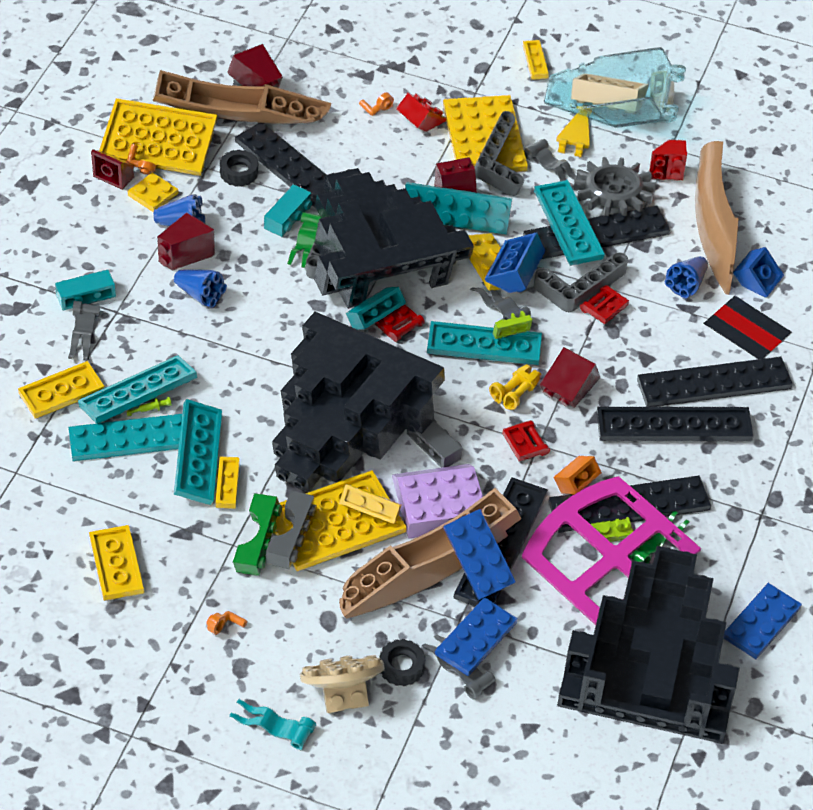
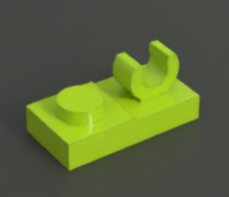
(512, 326)
(614, 530)

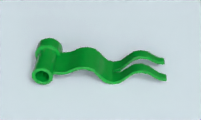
(305, 237)
(643, 553)

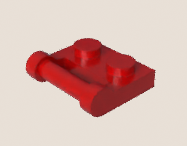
(608, 307)
(396, 319)
(520, 442)

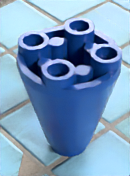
(171, 212)
(686, 276)
(202, 285)

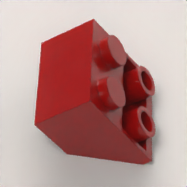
(421, 112)
(669, 160)

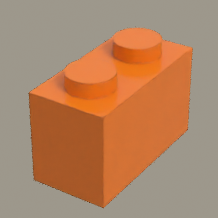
(577, 474)

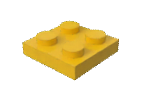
(152, 192)

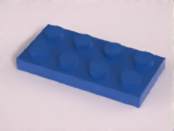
(479, 554)
(762, 620)
(476, 636)

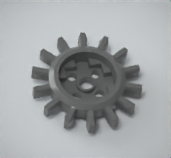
(600, 181)

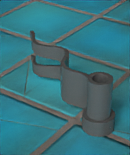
(547, 160)
(505, 305)
(84, 325)
(475, 682)

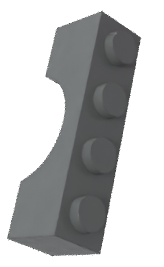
(283, 548)

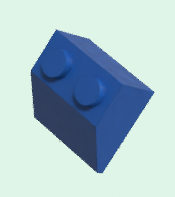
(758, 272)

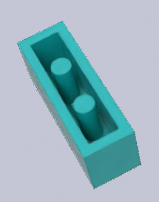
(287, 210)
(86, 289)
(375, 307)

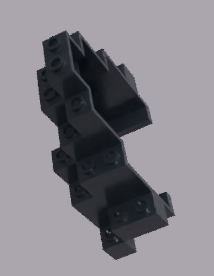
(379, 233)
(348, 400)
(655, 654)

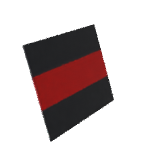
(747, 327)

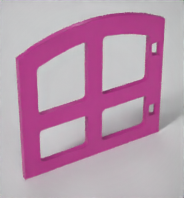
(613, 555)

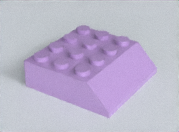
(435, 496)

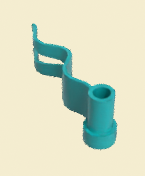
(277, 726)

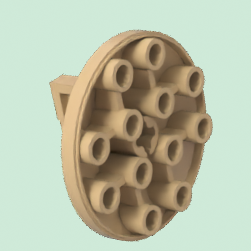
(343, 684)

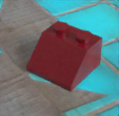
(111, 169)

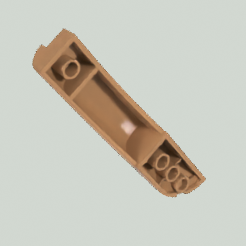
(238, 102)
(714, 216)
(419, 562)

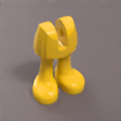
(524, 378)

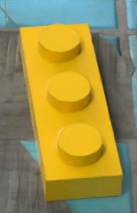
(535, 59)
(227, 482)
(370, 503)

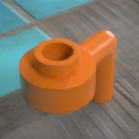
(383, 102)
(144, 166)
(217, 621)

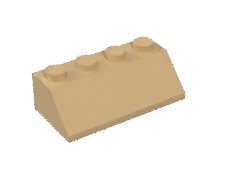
(605, 89)

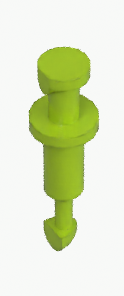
(151, 406)

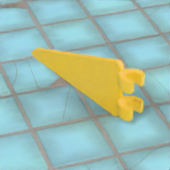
(575, 134)

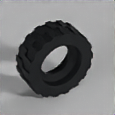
(239, 157)
(406, 648)

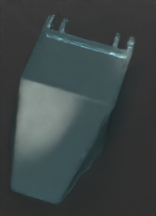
(641, 66)

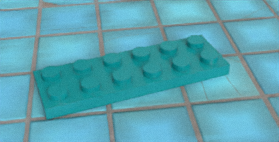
(466, 208)
(569, 222)
(480, 343)
(137, 389)
(125, 437)
(198, 452)

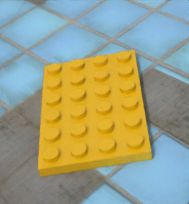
(471, 123)
(164, 135)
(337, 527)

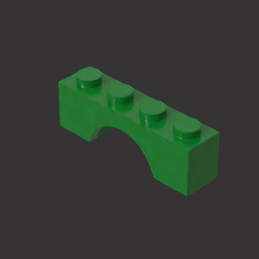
(251, 555)

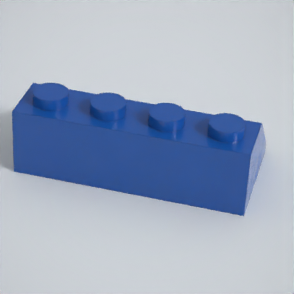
(516, 263)

